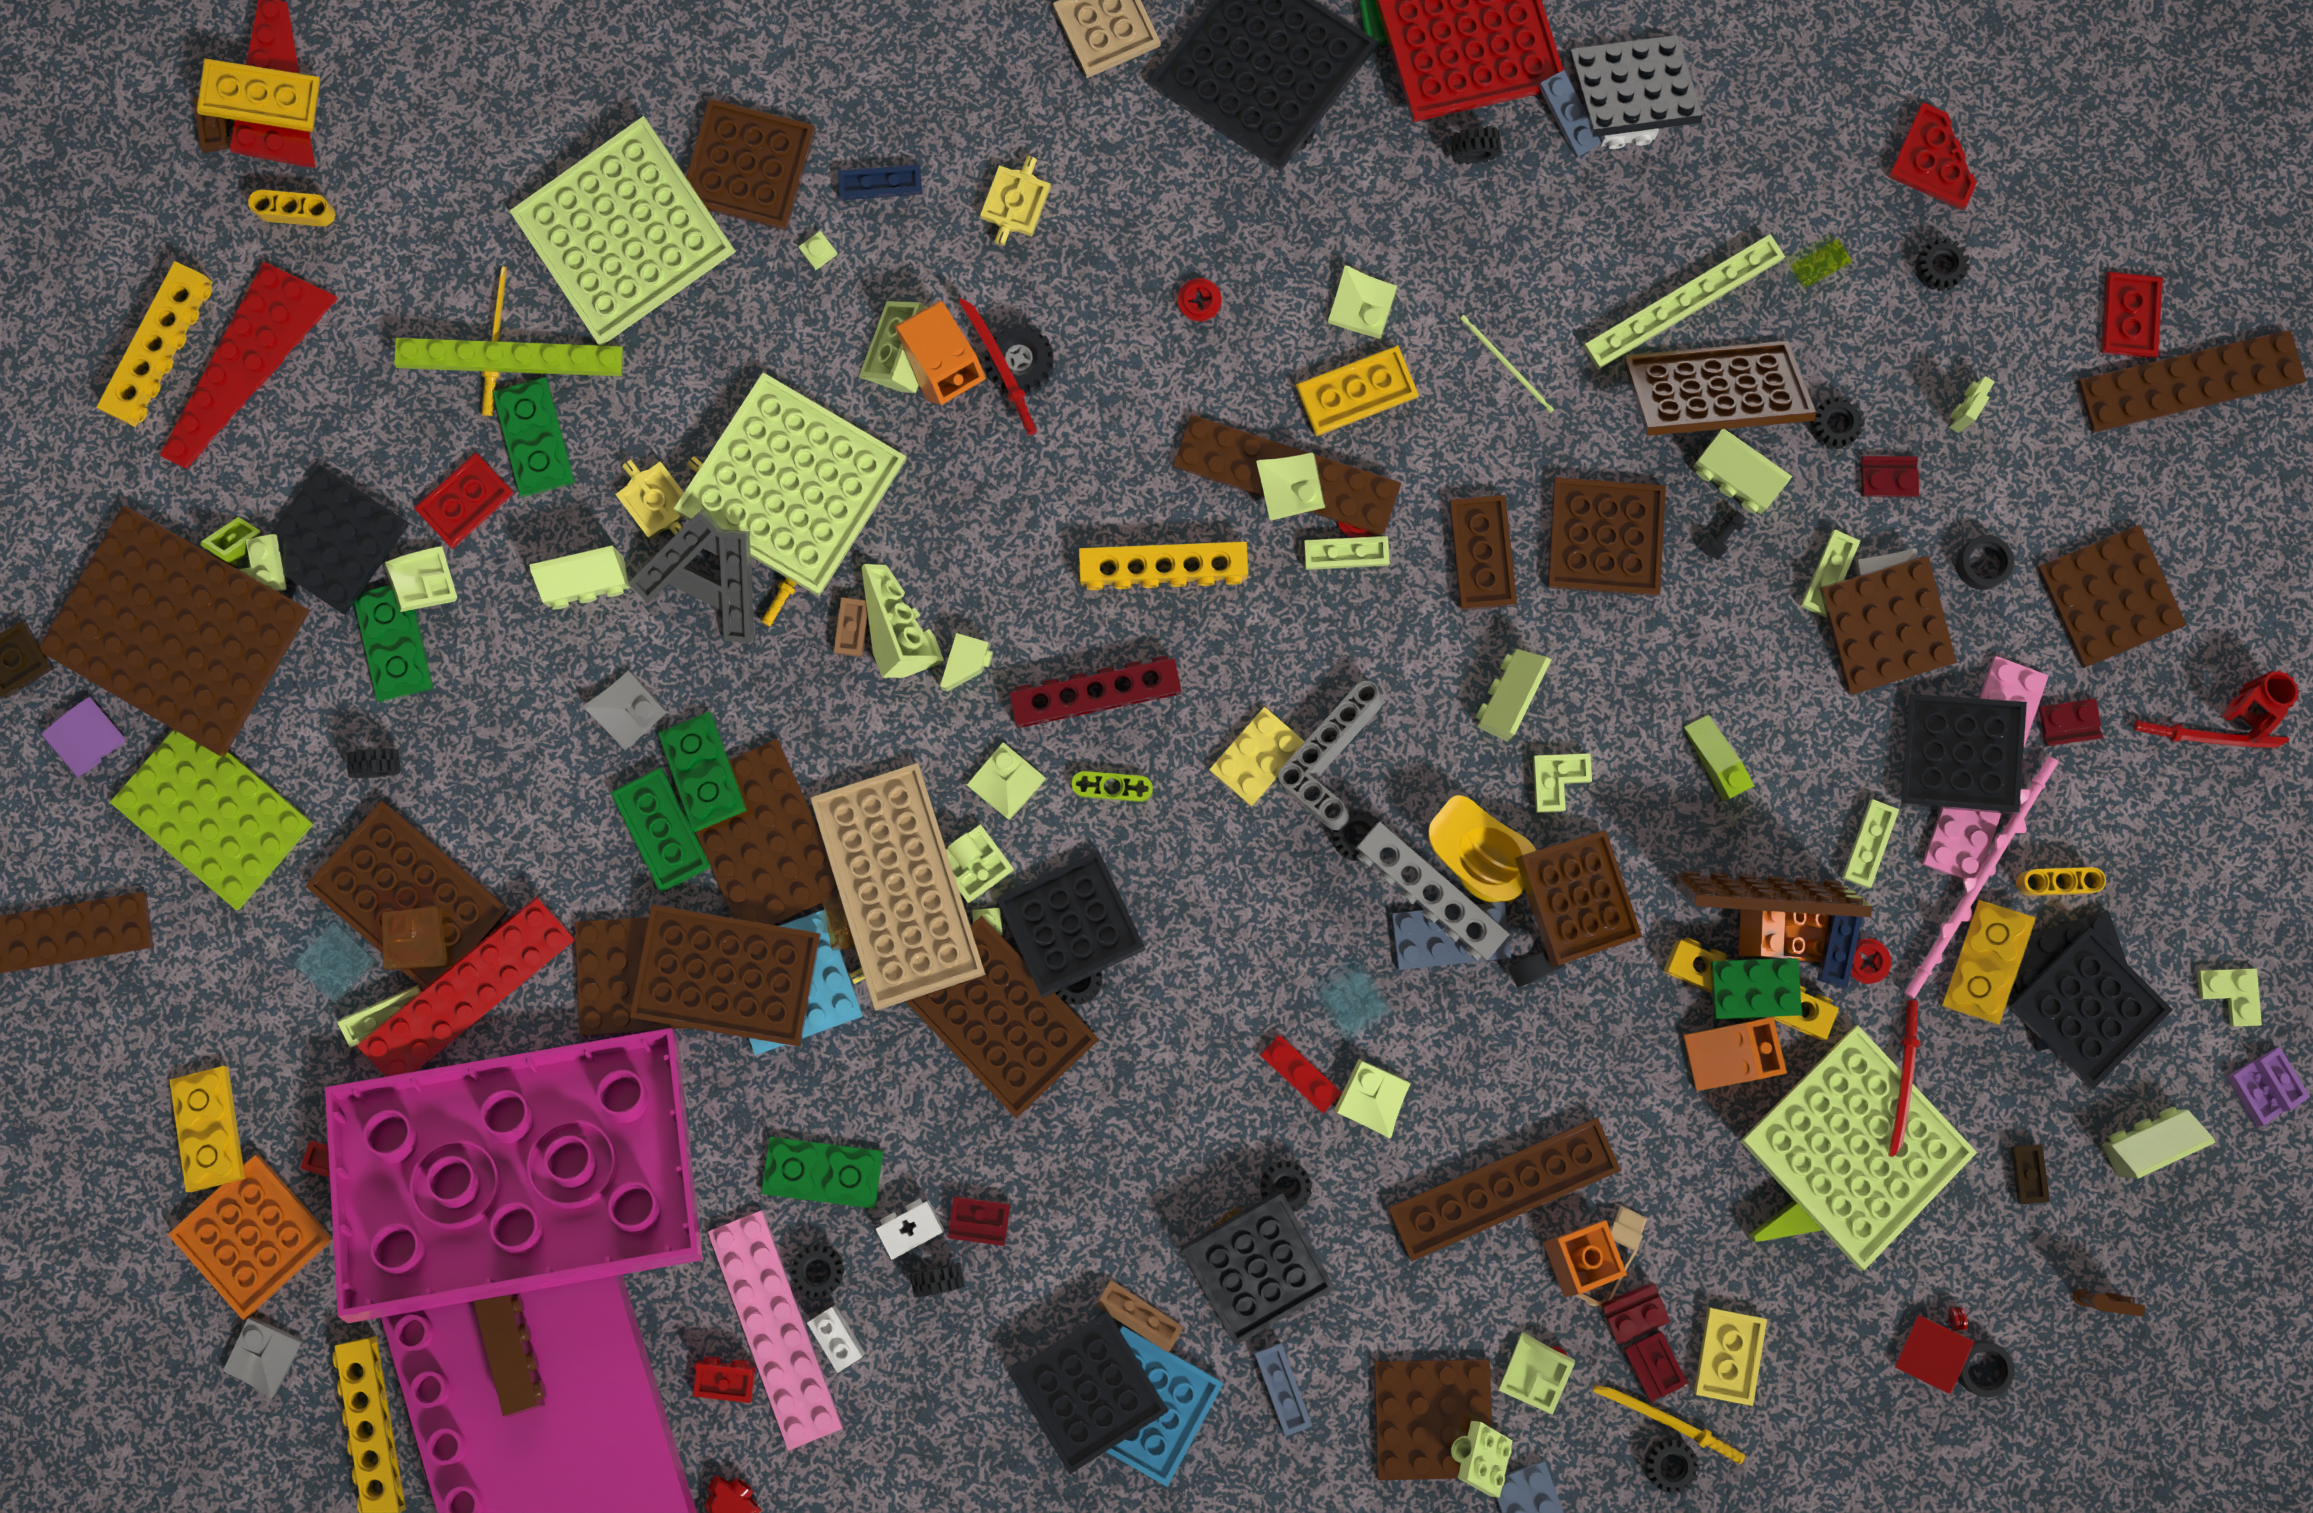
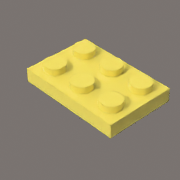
(1257, 756)
(1730, 1356)

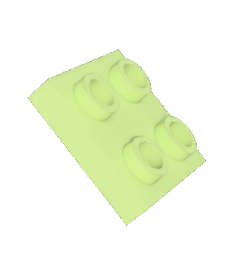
(977, 863)
(1482, 1458)

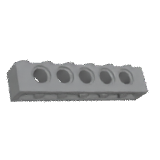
(1490, 934)

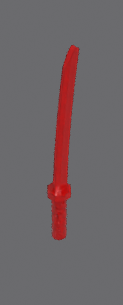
(1015, 394)
(2178, 733)
(1910, 1044)

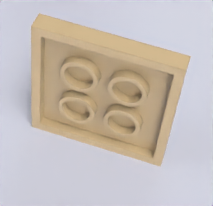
(1106, 31)

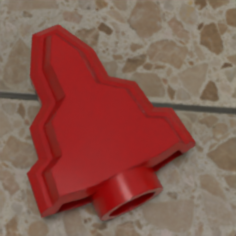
(730, 1497)

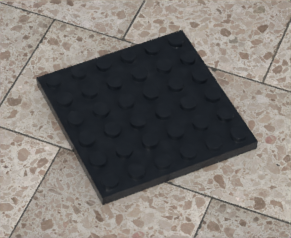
(1264, 71)

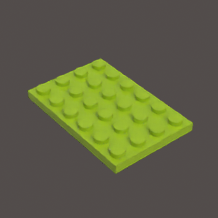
(212, 816)

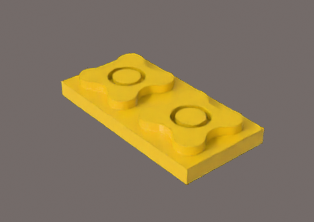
(258, 95)
(1357, 390)
(1989, 962)
(207, 1129)

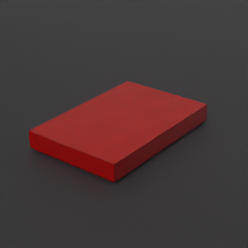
(2131, 315)
(464, 500)

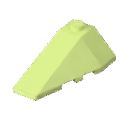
(896, 637)

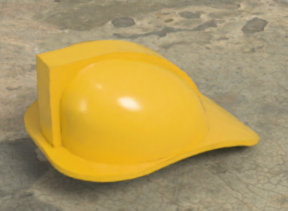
(1479, 850)

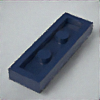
(880, 182)
(1839, 950)

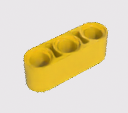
(282, 201)
(2072, 877)

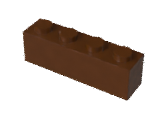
(510, 1354)

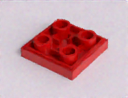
(1934, 1354)

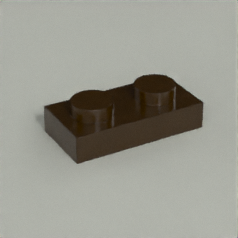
(2030, 1174)

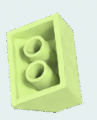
(886, 357)
(1741, 472)
(580, 577)
(1512, 693)
(2156, 1143)

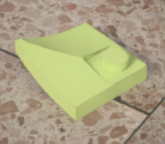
(1362, 303)
(1290, 485)
(421, 579)
(1006, 781)
(1373, 1098)
(1536, 1374)

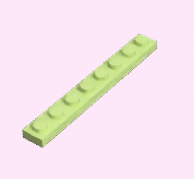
(1684, 301)

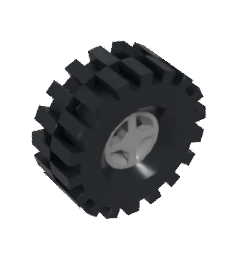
(1025, 347)

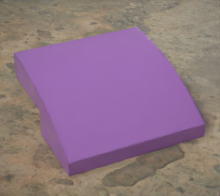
(83, 737)
(2278, 1080)

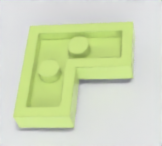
(1969, 410)
(265, 561)
(1552, 773)
(2241, 990)

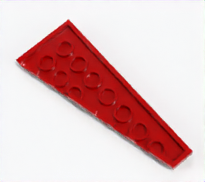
(261, 334)

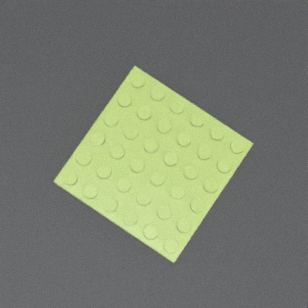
(622, 231)
(793, 481)
(1833, 1144)

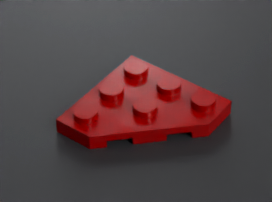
(1934, 159)

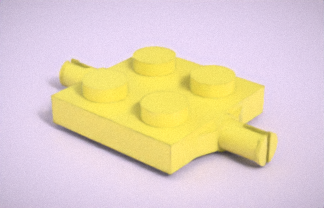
(1015, 200)
(652, 499)

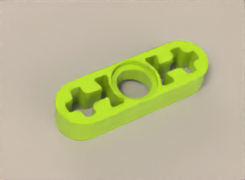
(1090, 791)

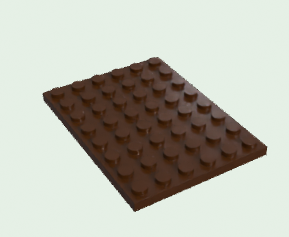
(173, 630)

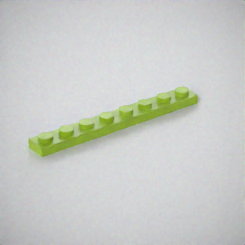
(508, 357)

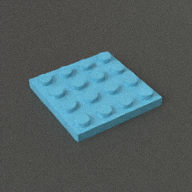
(832, 992)

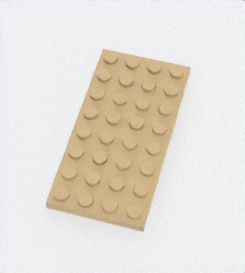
(897, 886)

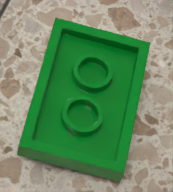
(1756, 988)

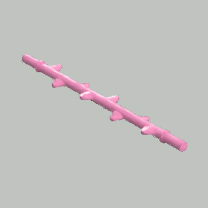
(1974, 884)

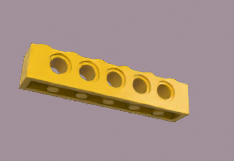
(152, 330)
(1204, 554)
(1680, 965)
(376, 1412)

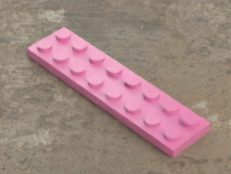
(1964, 836)
(775, 1330)

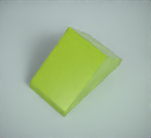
(230, 541)

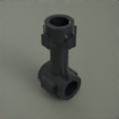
(1714, 545)

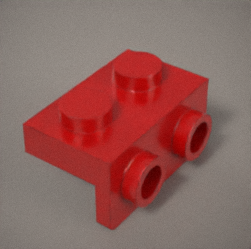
(724, 1380)

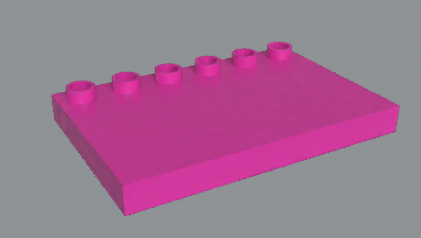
(510, 1175)
(590, 1447)

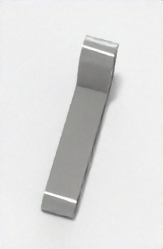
(1327, 753)

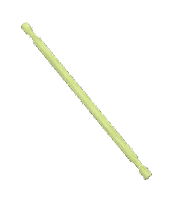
(1506, 363)

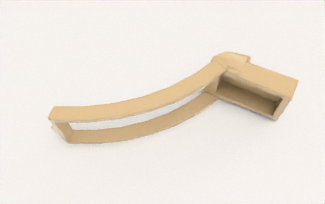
(1627, 1231)

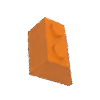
(1585, 1259)

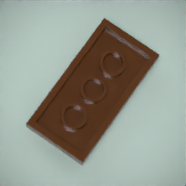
(1482, 552)

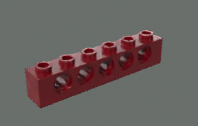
(1111, 698)

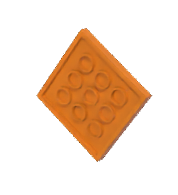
(250, 1237)

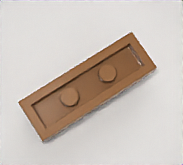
(1139, 1316)

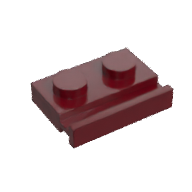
(1889, 476)
(2070, 722)
(979, 1221)
(1635, 1313)
(1655, 1366)

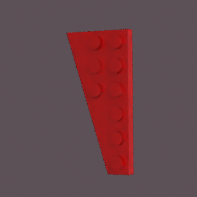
(272, 48)

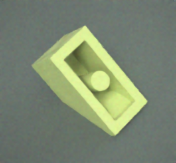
(965, 661)

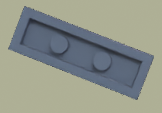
(1569, 113)
(1283, 1389)

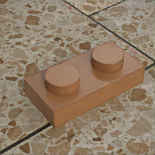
(851, 627)

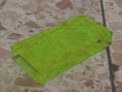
(1821, 263)

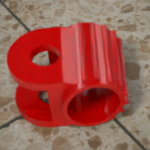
(2274, 693)

